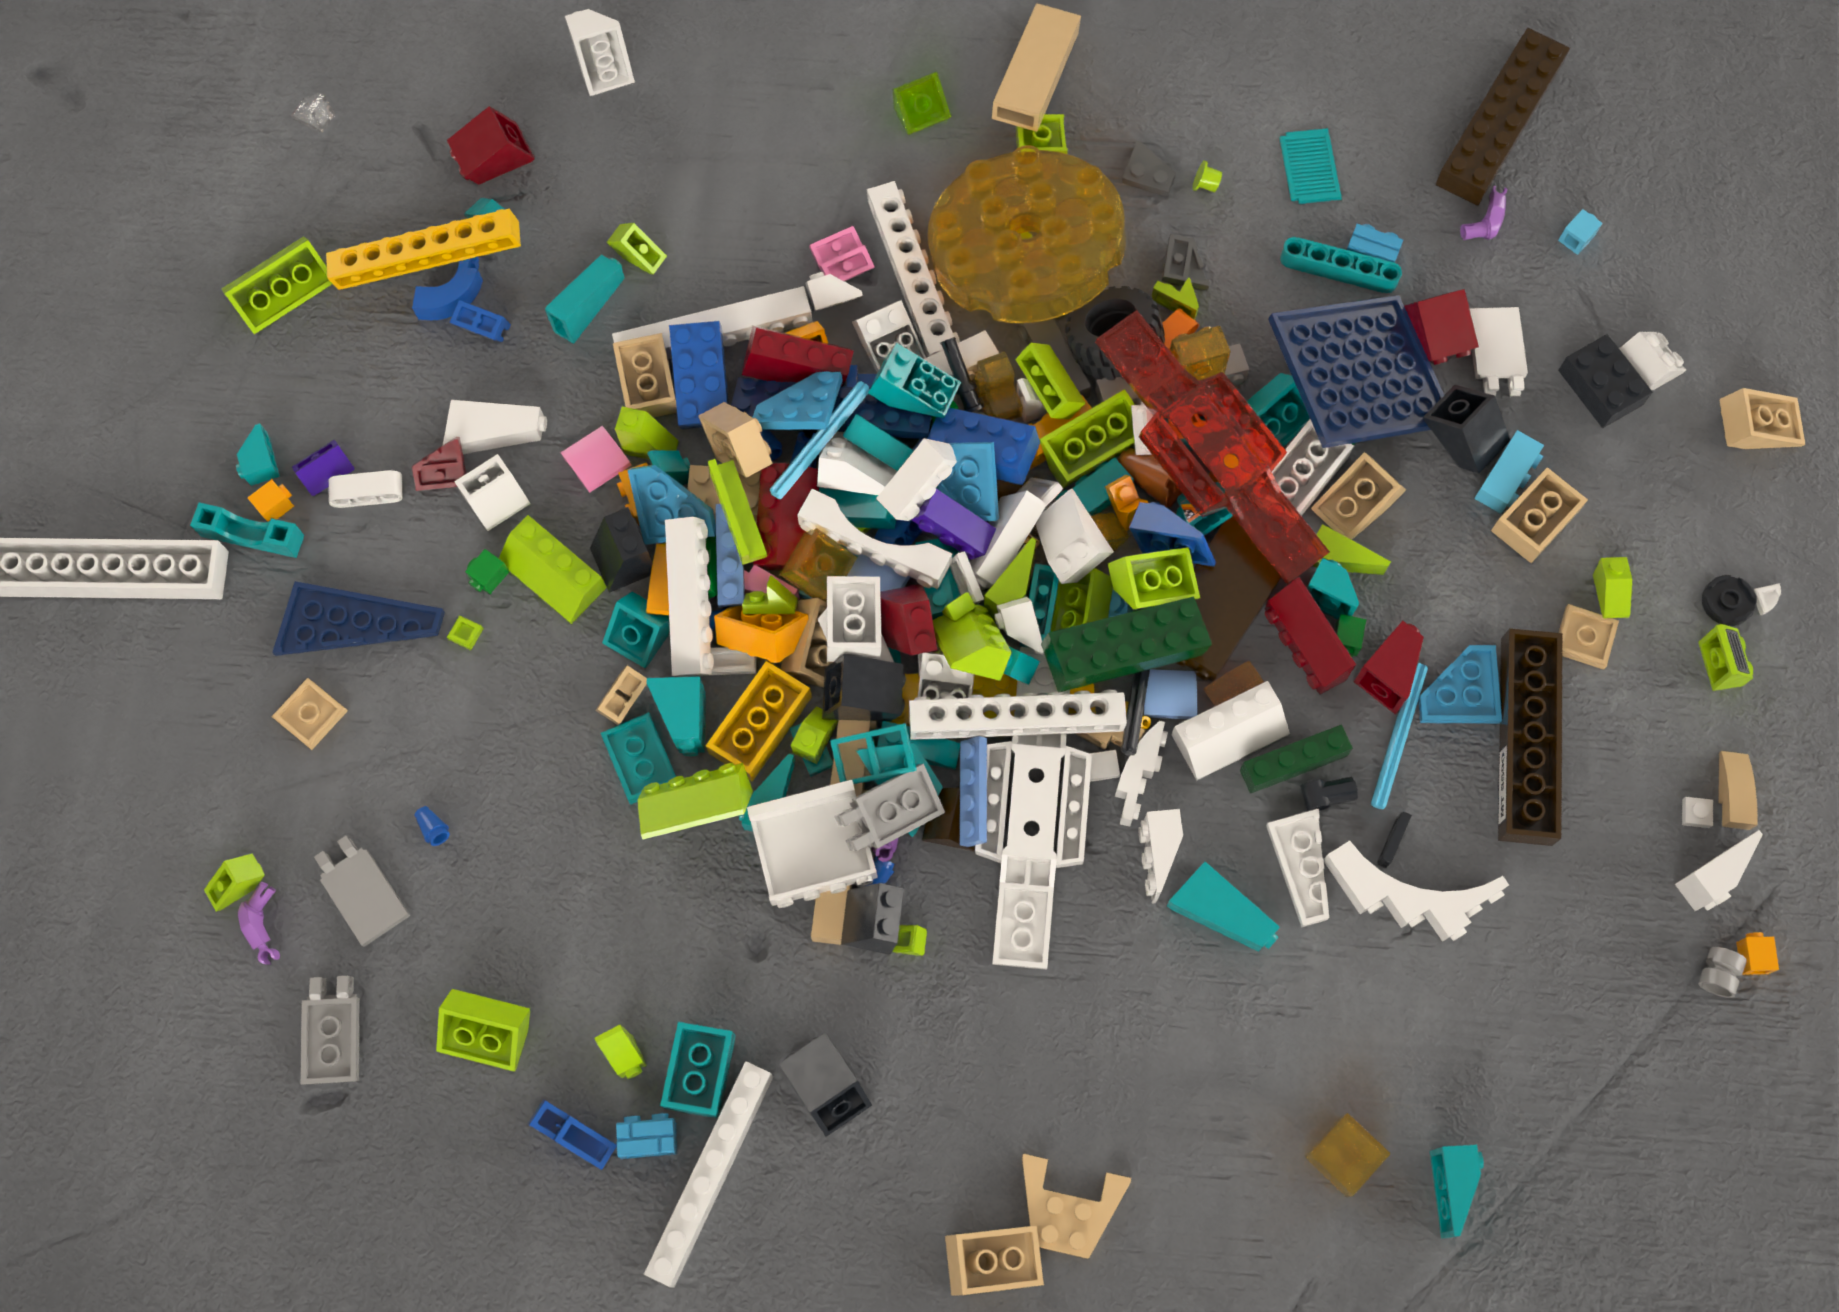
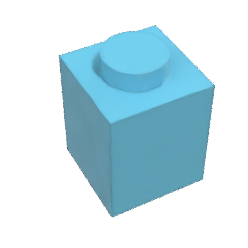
(1580, 231)

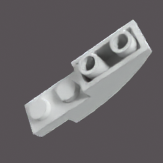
(1138, 766)

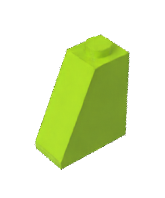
(642, 433)

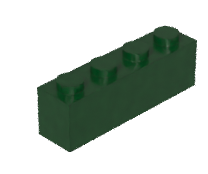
(1296, 759)

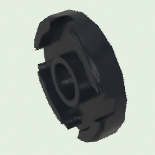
(1729, 600)

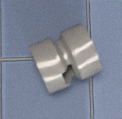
(1722, 971)

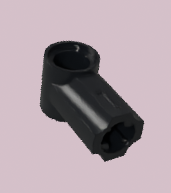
(1323, 794)

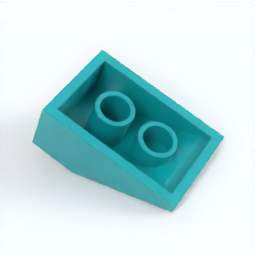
(1455, 1179)

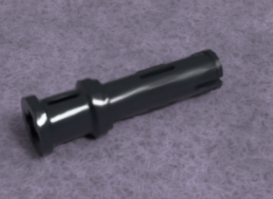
(967, 389)

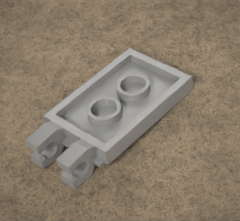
(892, 809)
(361, 892)
(330, 1033)

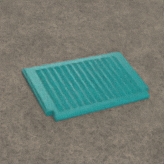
(1310, 166)

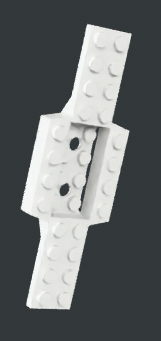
(1027, 860)

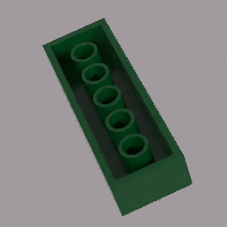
(1125, 644)

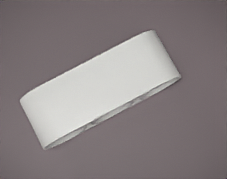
(365, 489)

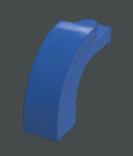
(441, 301)

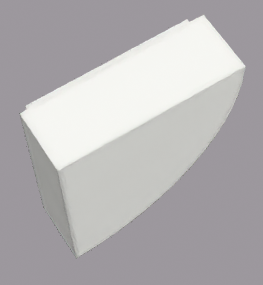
(1767, 597)

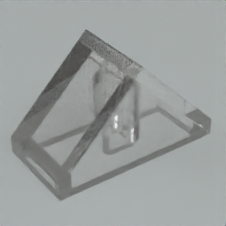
(314, 112)

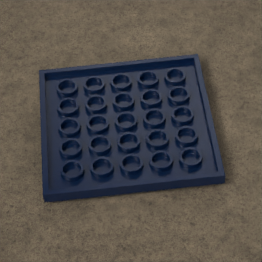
(1358, 369)

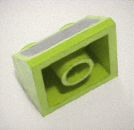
(1725, 658)

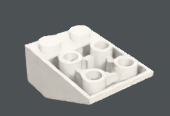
(884, 329)
(940, 680)
(1162, 836)

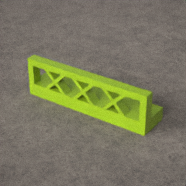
(737, 511)

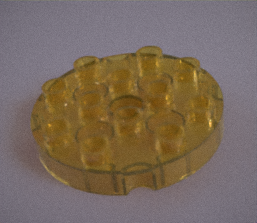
(1034, 279)

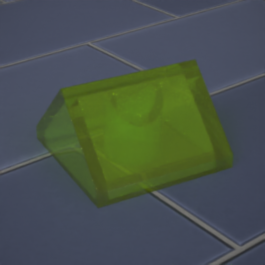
(920, 103)

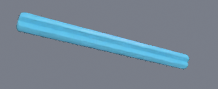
(819, 440)
(1398, 741)

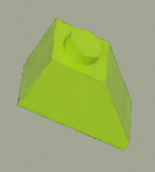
(636, 247)
(1614, 587)
(813, 736)
(233, 881)

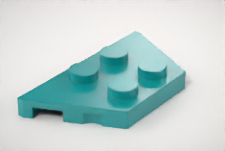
(893, 758)

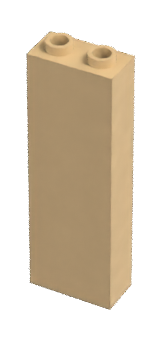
(1036, 67)

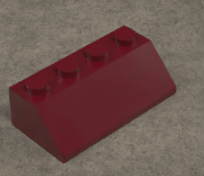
(792, 358)
(779, 517)
(1309, 637)

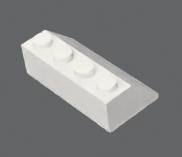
(599, 51)
(1231, 730)

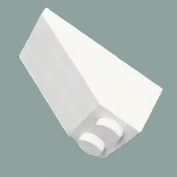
(852, 469)
(1071, 539)
(853, 617)
(1714, 880)

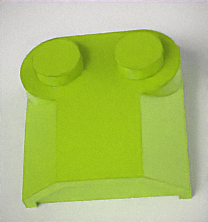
(1048, 137)

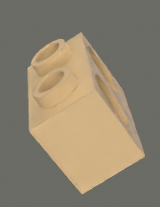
(622, 695)

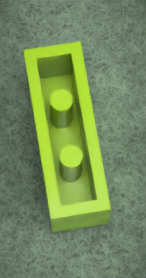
(1050, 381)

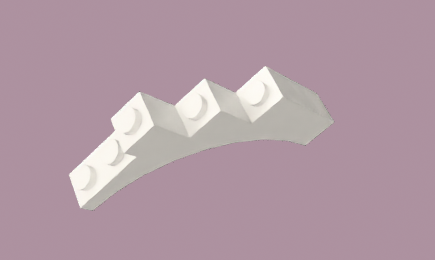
(1444, 910)

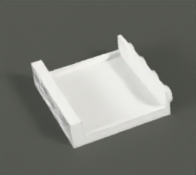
(805, 847)

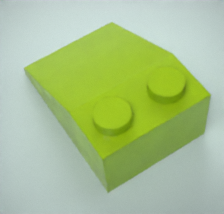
(1013, 582)

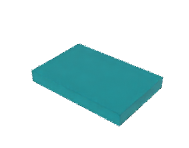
(637, 755)

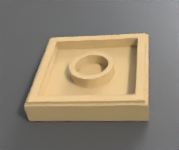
(1587, 636)
(309, 713)

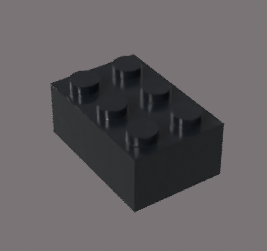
(1605, 381)

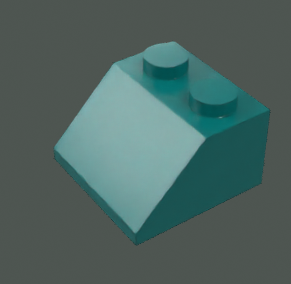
(1333, 589)
(634, 631)

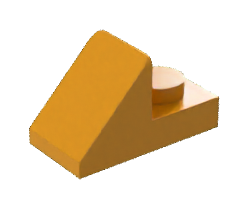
(1124, 499)

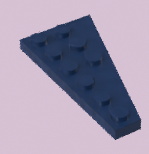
(338, 618)

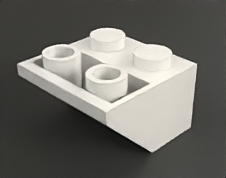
(1653, 358)
(492, 492)

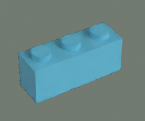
(1510, 472)

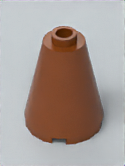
(1150, 476)

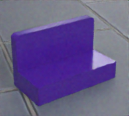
(321, 465)

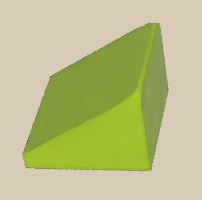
(959, 607)
(911, 940)

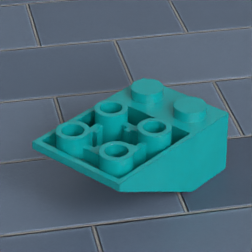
(913, 384)

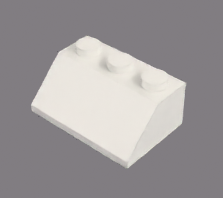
(917, 479)

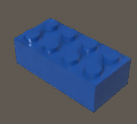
(698, 370)
(1013, 441)

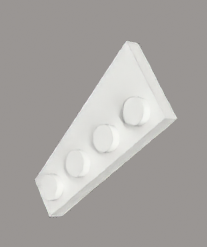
(1300, 857)

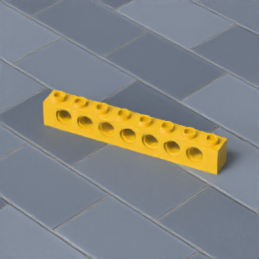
(423, 249)

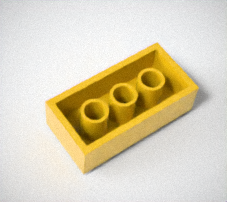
(759, 719)

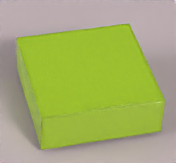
(465, 632)

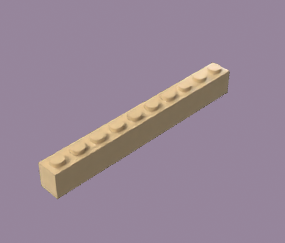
(830, 907)

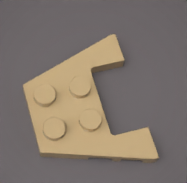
(1066, 1221)

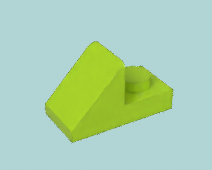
(1173, 299)
(776, 600)

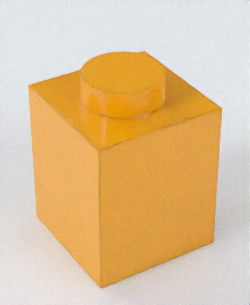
(271, 500)
(1759, 952)

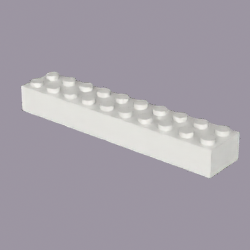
(112, 568)

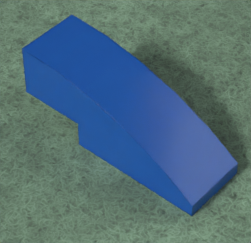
(572, 1134)

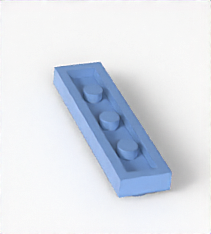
(729, 566)
(973, 791)

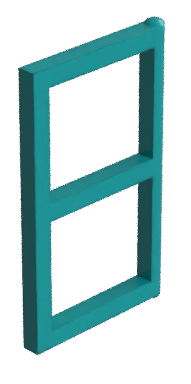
(873, 756)

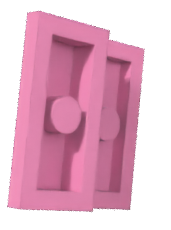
(842, 255)
(596, 459)

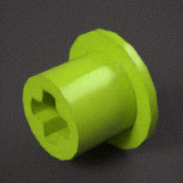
(1207, 178)

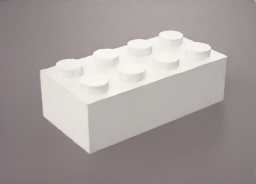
(1308, 467)

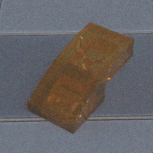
(1233, 683)

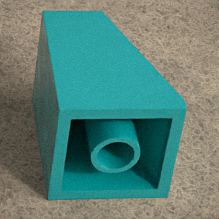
(683, 711)

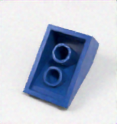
(1162, 530)

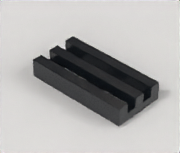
(1394, 839)

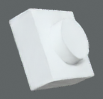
(1697, 812)

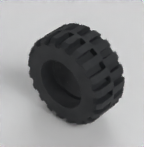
(1098, 317)

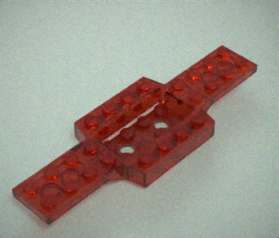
(1229, 429)

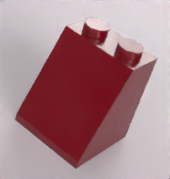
(489, 147)
(1444, 326)
(907, 620)
(1392, 667)

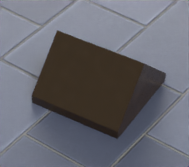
(946, 827)

